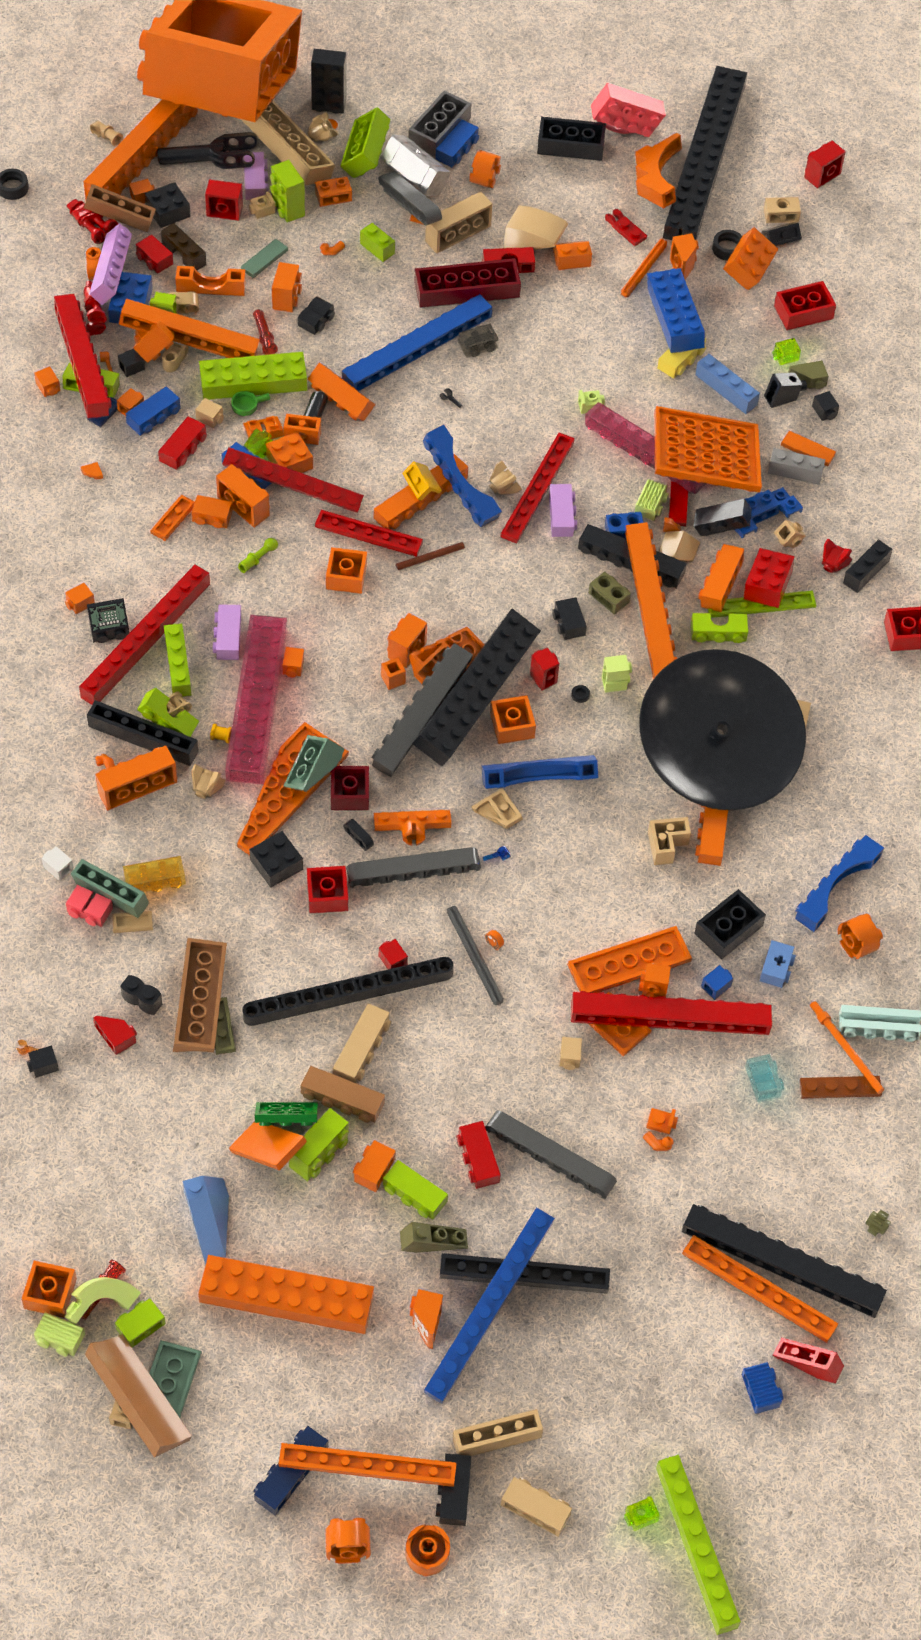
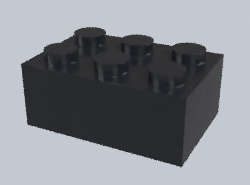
(729, 924)

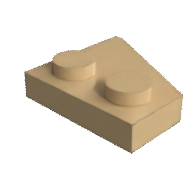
(498, 809)

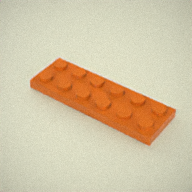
(627, 960)

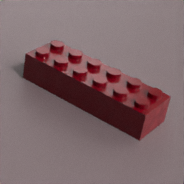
(463, 281)

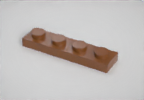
(837, 1087)

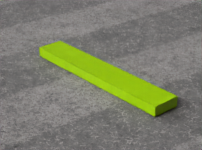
(790, 601)

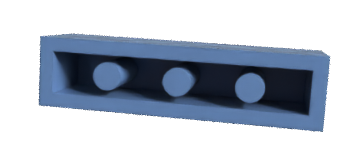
(727, 383)

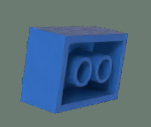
(133, 287)

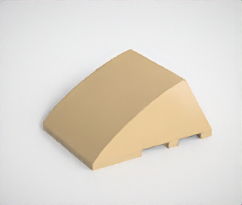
(533, 229)

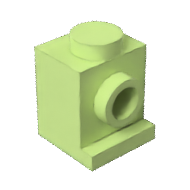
(588, 399)

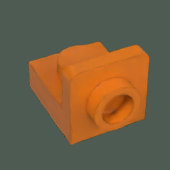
(662, 1121)

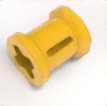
(220, 733)

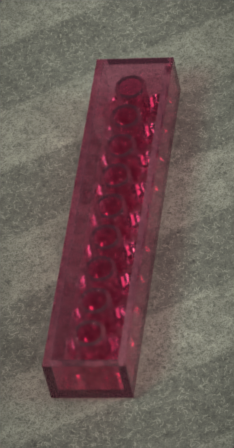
(256, 700)

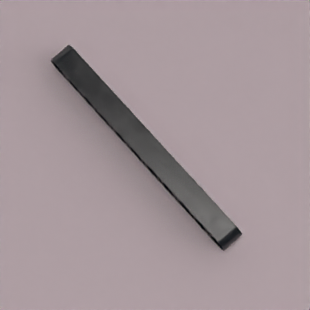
(338, 989)

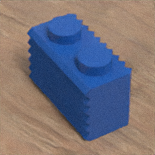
(762, 1387)

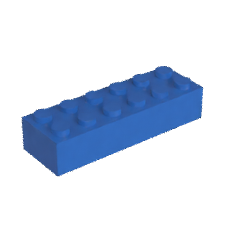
(675, 310)

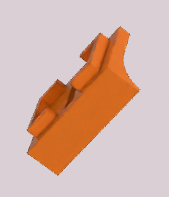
(270, 423)

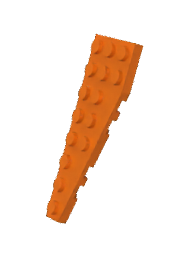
(275, 801)

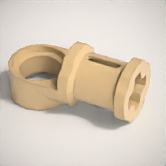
(106, 132)

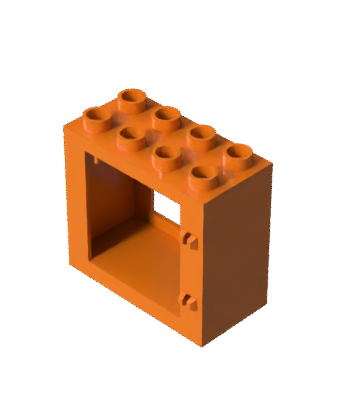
(221, 55)

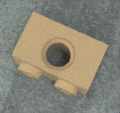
(782, 210)

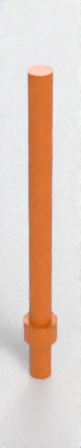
(825, 1019)

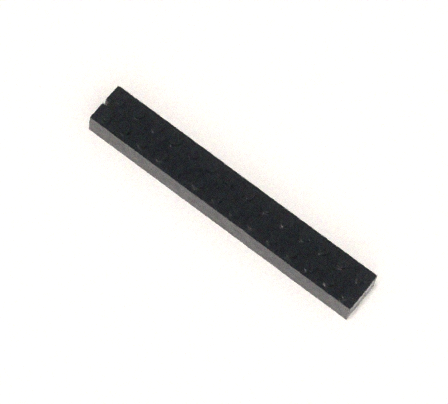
(706, 153)

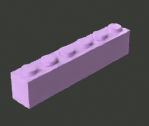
(110, 264)

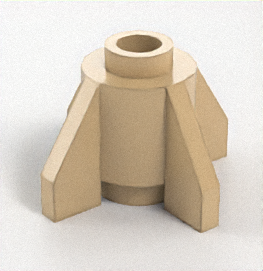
(321, 128)
(502, 480)
(206, 782)

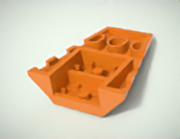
(426, 658)

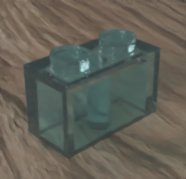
(764, 1077)

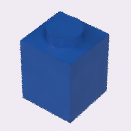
(717, 982)

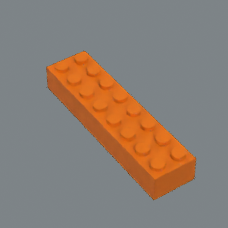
(286, 1294)

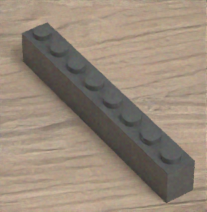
(421, 710)

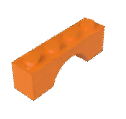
(230, 283)

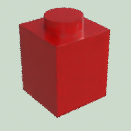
(392, 954)

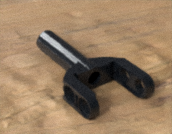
(215, 152)

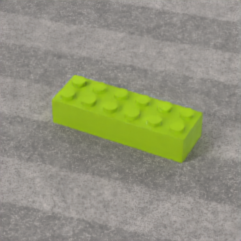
(254, 374)

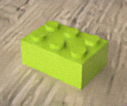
(287, 191)
(322, 1142)

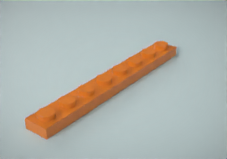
(760, 1289)
(367, 1464)

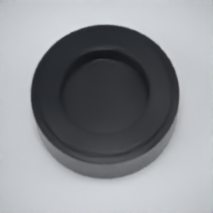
(580, 693)

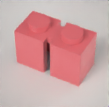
(94, 910)

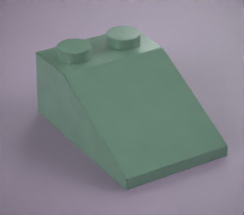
(313, 762)

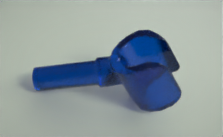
(503, 852)

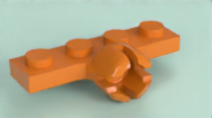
(412, 823)

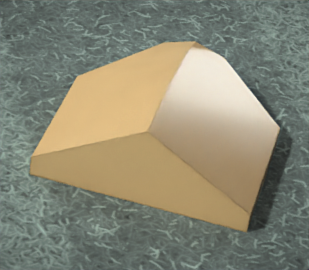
(679, 545)

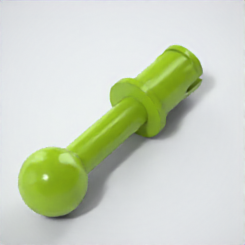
(253, 558)

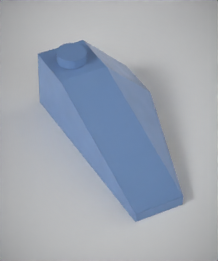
(208, 1207)

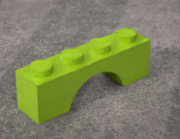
(177, 659)

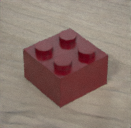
(350, 788)

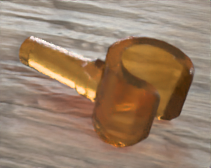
(26, 1048)

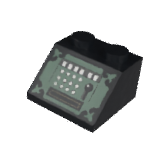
(108, 620)

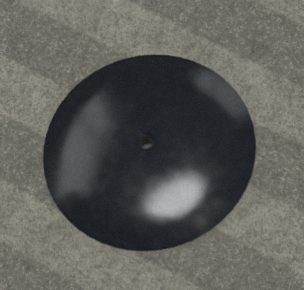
(728, 693)

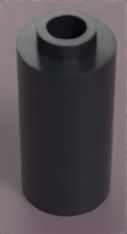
(316, 404)

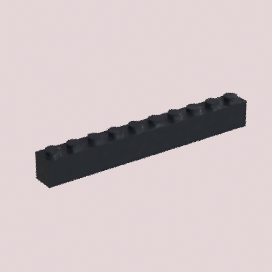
(784, 1260)

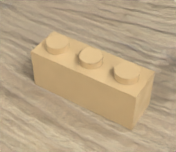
(536, 1506)

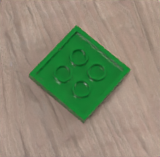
(286, 1113)

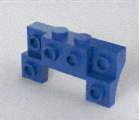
(767, 505)

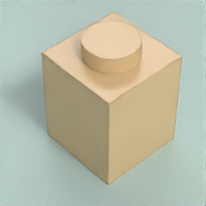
(209, 413)
(570, 1053)

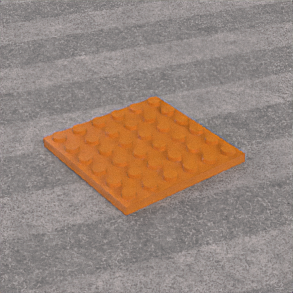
(707, 449)

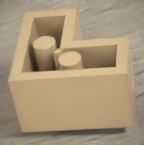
(665, 835)

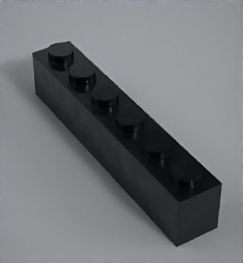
(615, 550)
(141, 732)

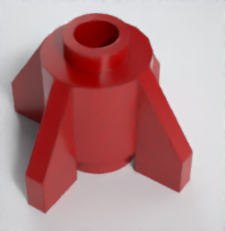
(835, 557)

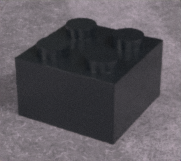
(169, 204)
(276, 859)

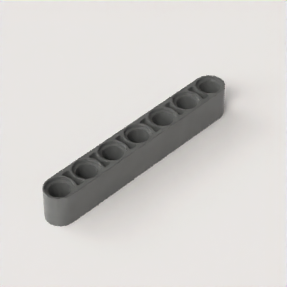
(410, 198)
(413, 866)
(553, 1154)

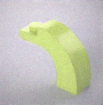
(104, 1287)

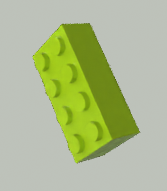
(365, 143)

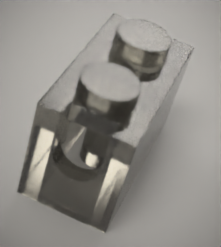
(478, 340)

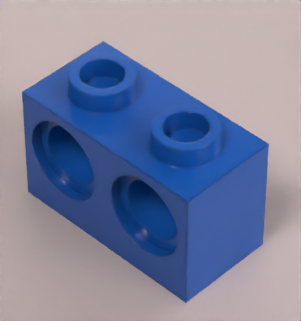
(617, 523)

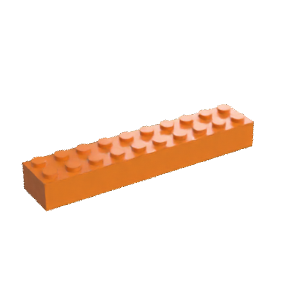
(140, 147)

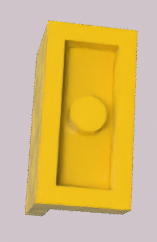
(421, 480)

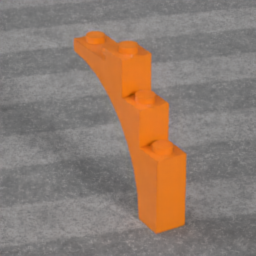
(649, 167)

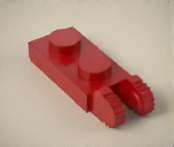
(626, 227)

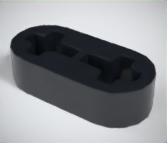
(361, 837)

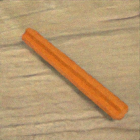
(644, 268)

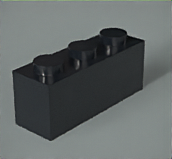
(722, 517)
(867, 566)
(455, 1499)

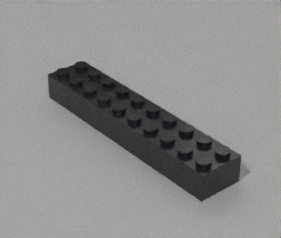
(476, 687)

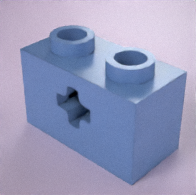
(773, 973)

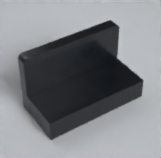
(783, 233)

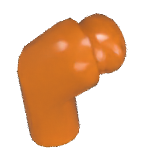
(104, 760)
(658, 1144)

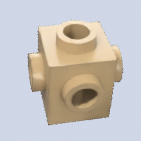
(790, 534)

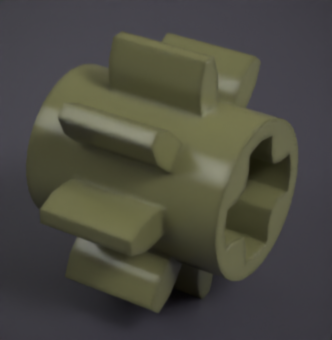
(878, 1222)

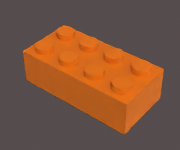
(136, 777)

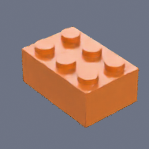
(750, 258)
(246, 496)

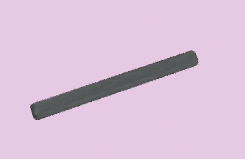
(475, 955)

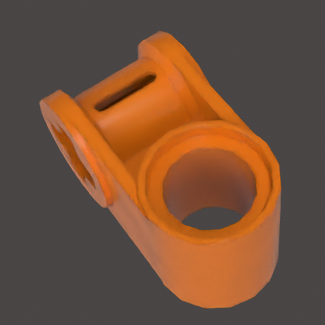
(92, 258)

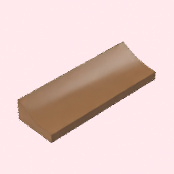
(200, 996)
(137, 1395)

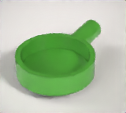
(246, 403)

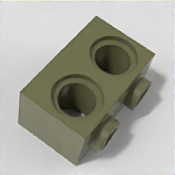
(609, 592)

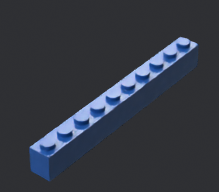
(417, 343)
(489, 1305)

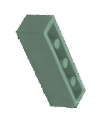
(101, 882)

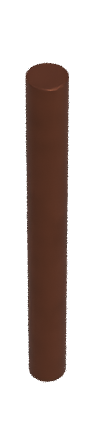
(428, 556)

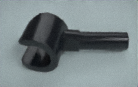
(450, 397)

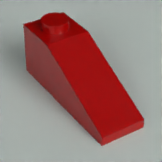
(810, 1359)

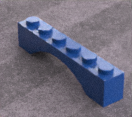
(481, 506)
(559, 768)
(861, 857)

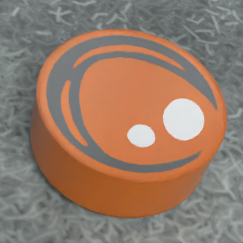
(494, 939)

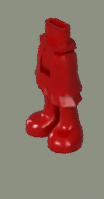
(88, 218)
(94, 312)

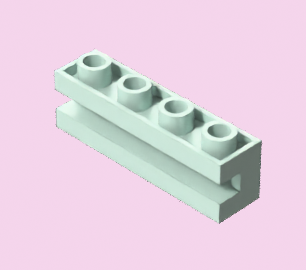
(879, 1022)

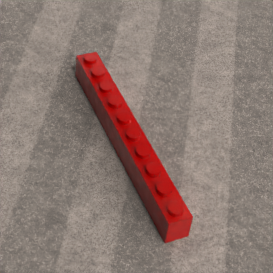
(81, 356)
(144, 635)
(671, 1013)

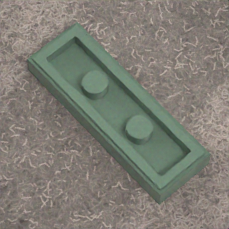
(264, 258)

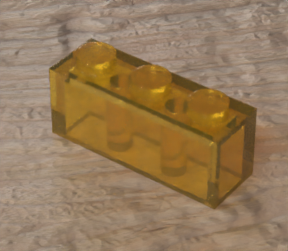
(156, 874)

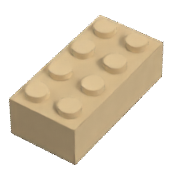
(459, 222)

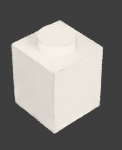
(57, 863)

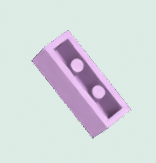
(256, 176)
(562, 510)
(227, 632)

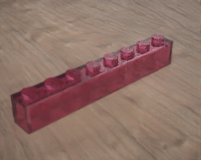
(630, 439)

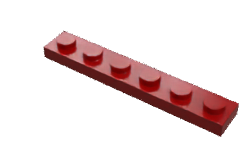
(369, 533)

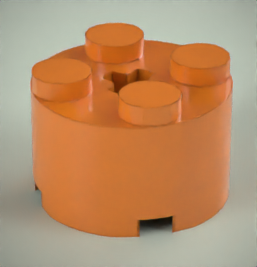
(485, 168)
(860, 936)
(347, 1540)
(427, 1562)

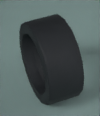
(13, 193)
(724, 235)

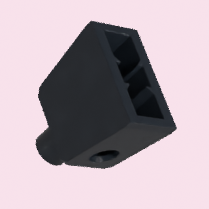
(784, 389)

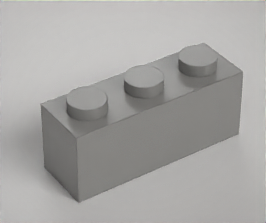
(796, 466)

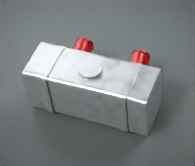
(415, 165)

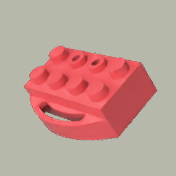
(627, 111)

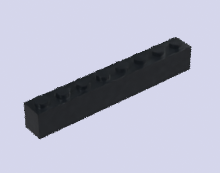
(535, 1275)

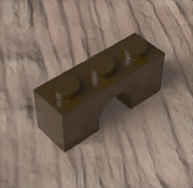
(177, 240)

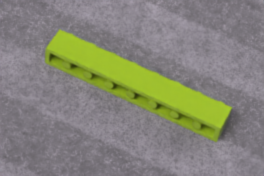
(698, 1545)

